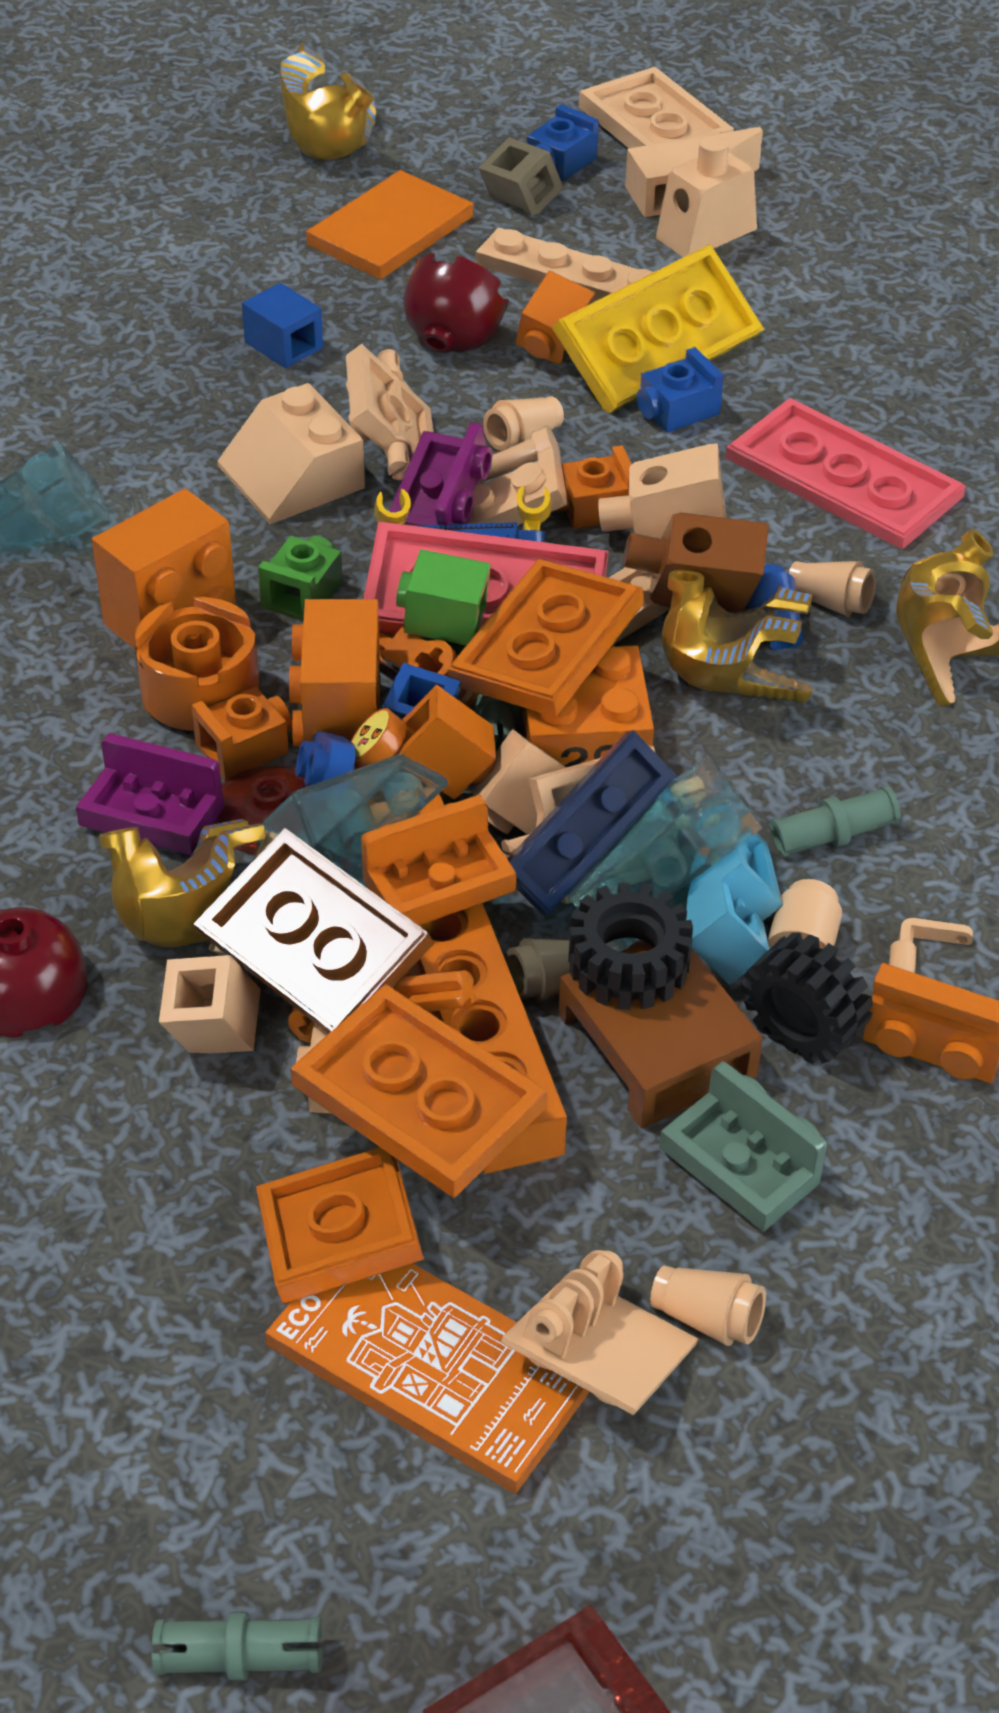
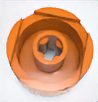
(194, 657)

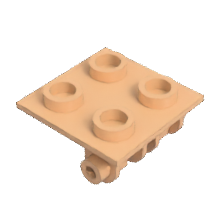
(599, 1337)

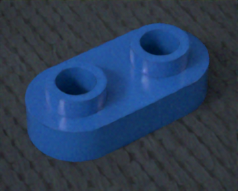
(324, 758)

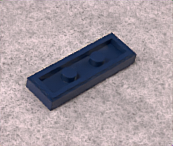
(589, 821)

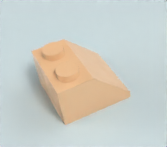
(294, 455)

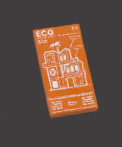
(432, 1367)

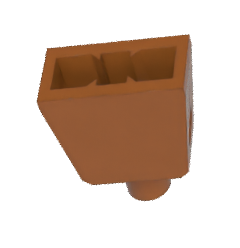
(721, 549)

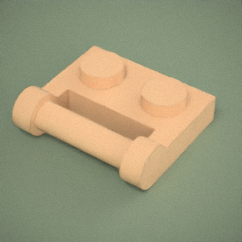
(497, 500)

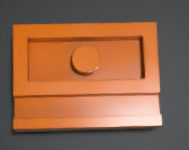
(934, 1023)

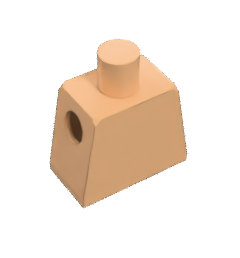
(708, 200)
(665, 486)

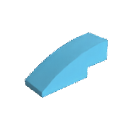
(730, 907)

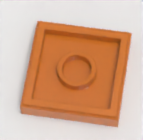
(338, 1224)

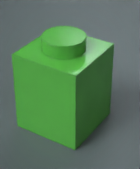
(444, 597)

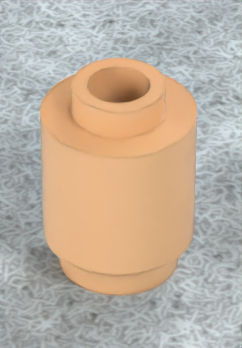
(808, 909)

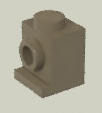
(521, 176)

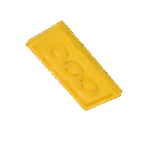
(655, 324)

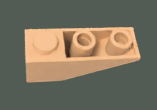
(650, 164)

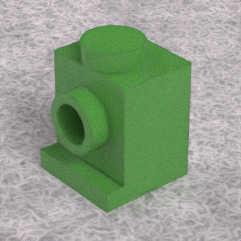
(303, 564)

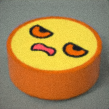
(379, 737)

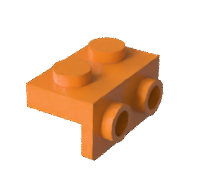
(437, 862)

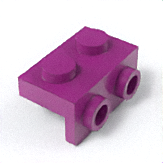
(444, 477)
(153, 789)

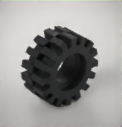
(628, 974)
(807, 997)

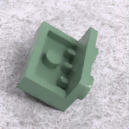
(747, 1147)

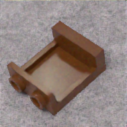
(667, 1048)

